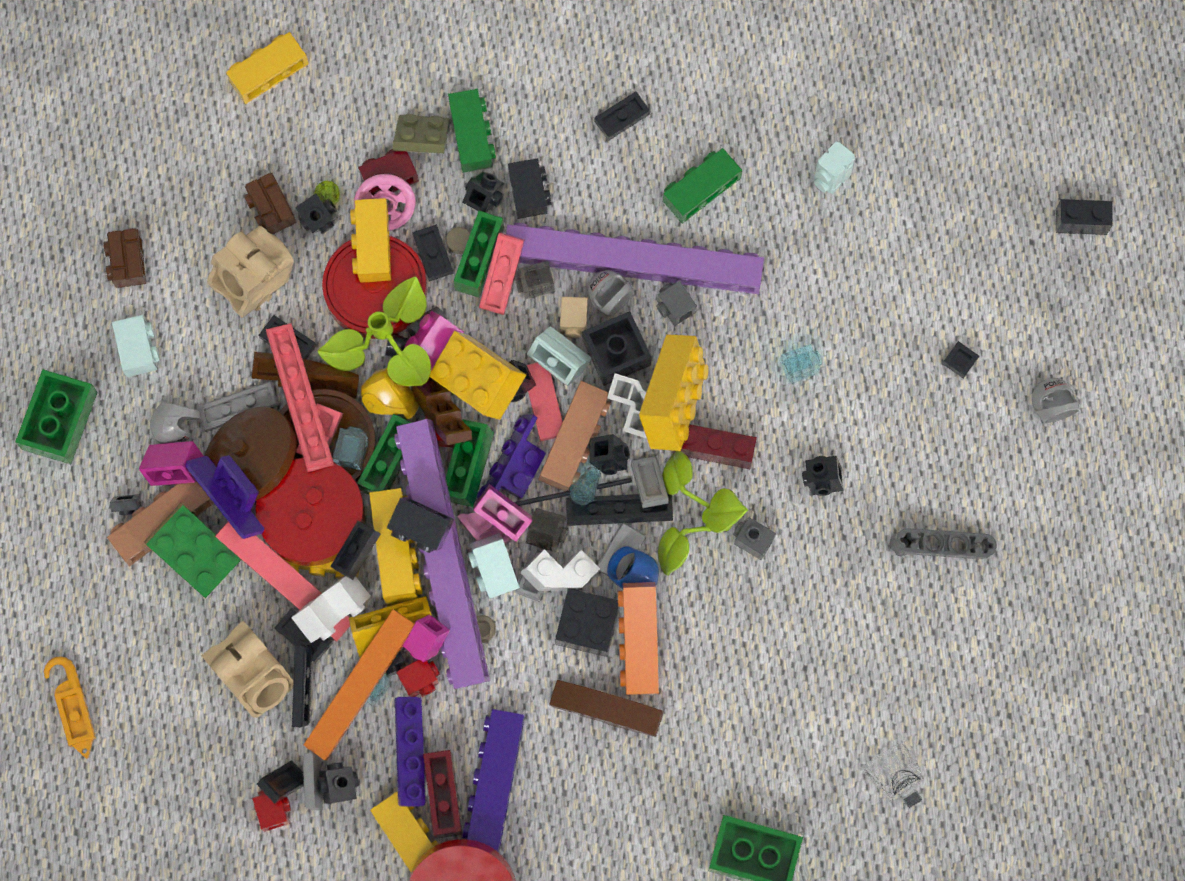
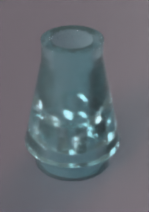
(585, 487)

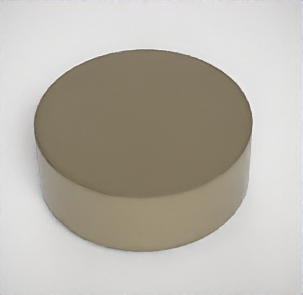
(457, 239)
(486, 627)

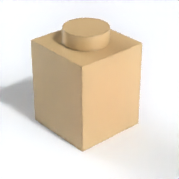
(573, 316)

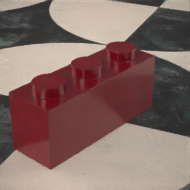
(719, 446)
(442, 794)

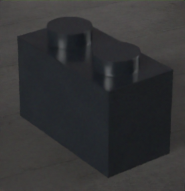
(528, 188)
(1084, 217)

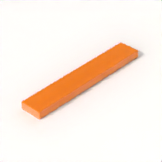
(359, 685)

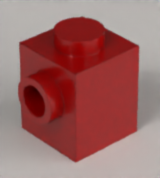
(419, 678)
(270, 814)

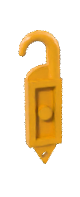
(72, 707)

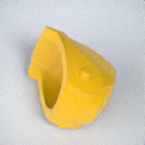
(386, 397)

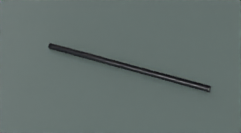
(567, 493)

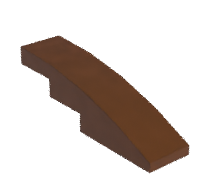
(319, 374)
(439, 408)
(606, 708)

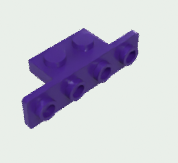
(517, 462)
(229, 492)
(410, 752)

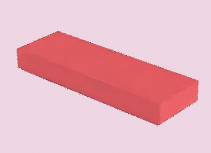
(501, 273)
(544, 403)

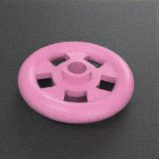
(405, 196)

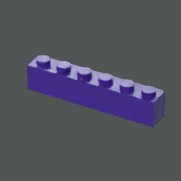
(494, 778)

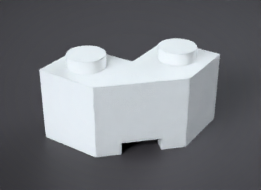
(632, 393)
(548, 575)
(331, 606)

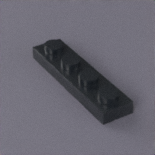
(616, 510)

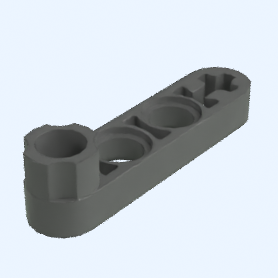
(944, 539)

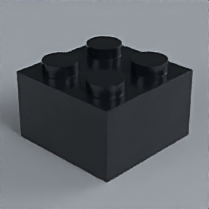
(616, 347)
(419, 524)
(587, 622)

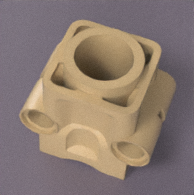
(250, 269)
(249, 670)

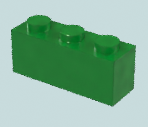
(471, 130)
(701, 185)
(478, 254)
(384, 462)
(469, 464)

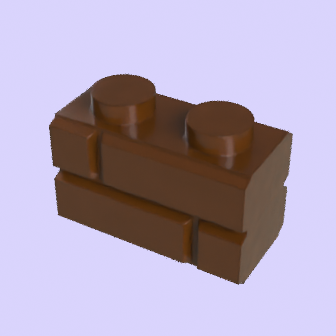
(270, 204)
(125, 257)

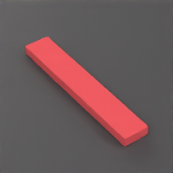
(299, 397)
(275, 571)

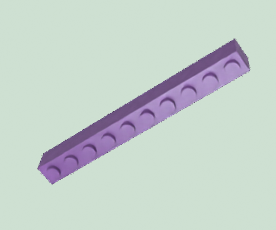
(640, 259)
(445, 566)

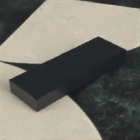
(302, 685)

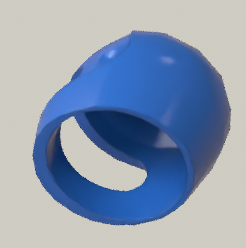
(642, 570)

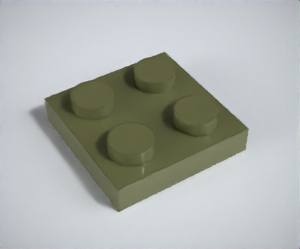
(421, 133)

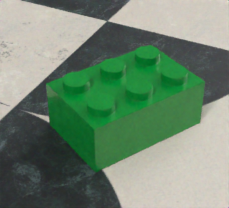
(56, 416)
(192, 550)
(754, 852)

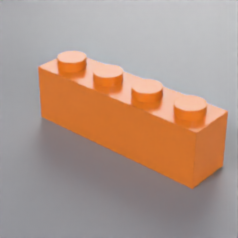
(640, 638)

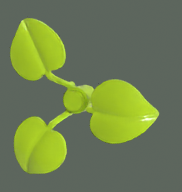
(407, 368)
(719, 516)

